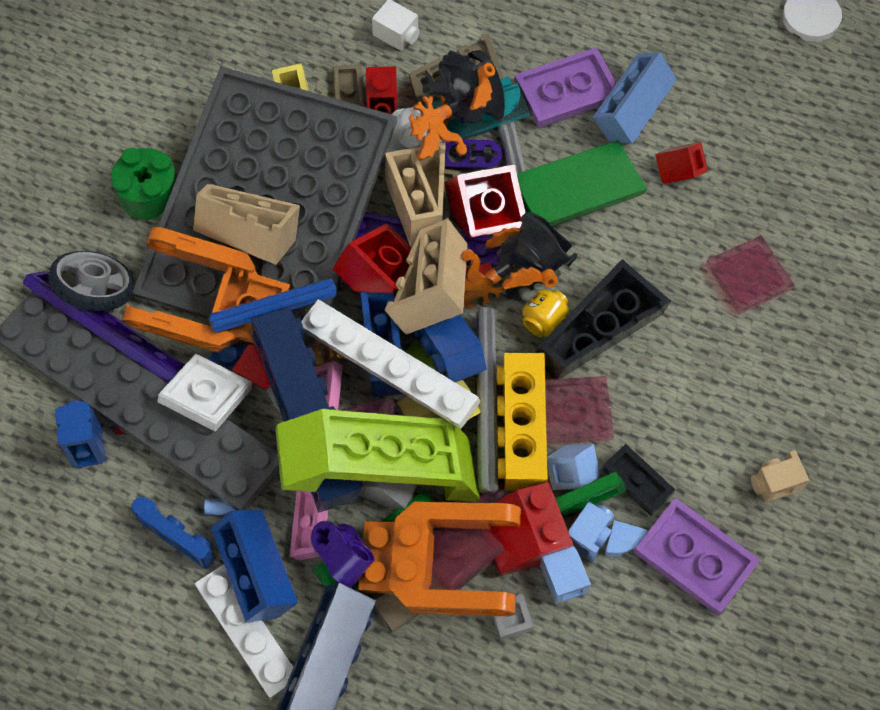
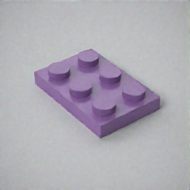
(566, 87)
(696, 556)

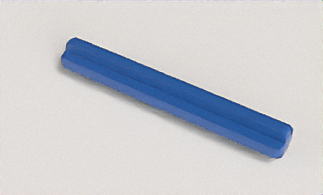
(292, 298)

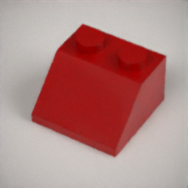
(486, 200)
(374, 261)
(539, 534)

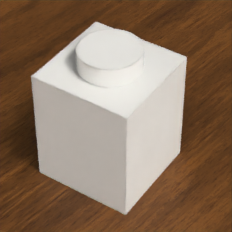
(395, 25)

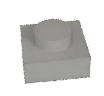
(516, 624)

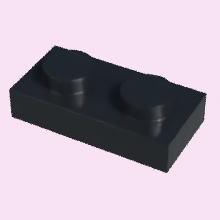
(640, 479)

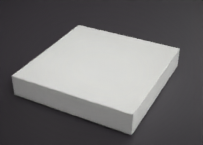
(205, 392)

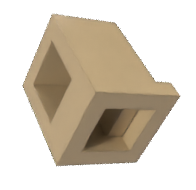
(780, 478)

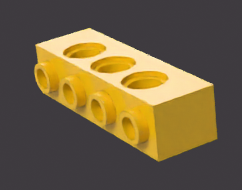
(524, 371)

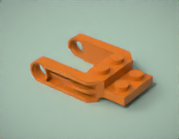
(238, 286)
(405, 557)

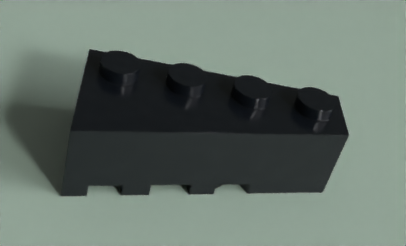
(602, 319)

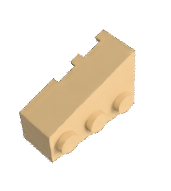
(416, 188)
(247, 221)
(434, 280)

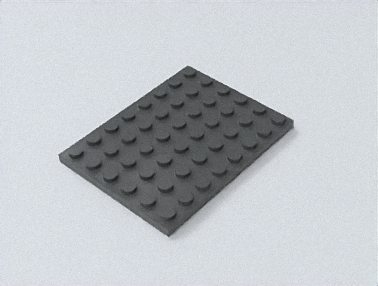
(282, 148)

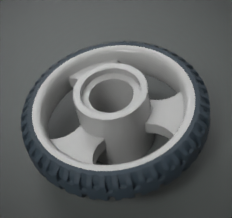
(92, 280)

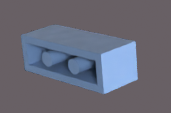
(635, 98)

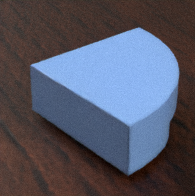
(623, 538)

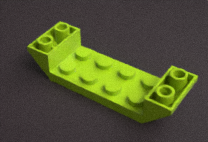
(375, 450)

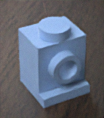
(591, 530)

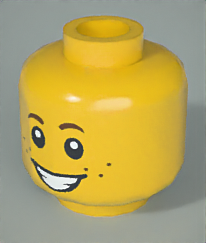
(545, 312)

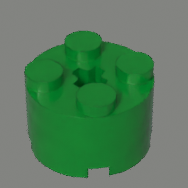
(143, 182)

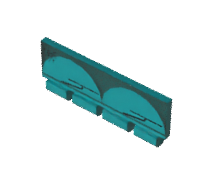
(514, 109)

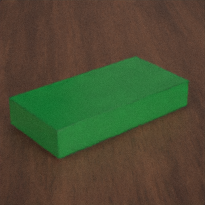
(594, 492)

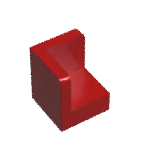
(681, 162)
(251, 367)

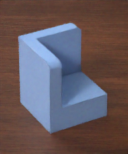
(572, 467)
(565, 574)

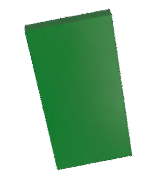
(580, 184)

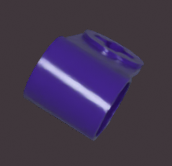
(341, 551)

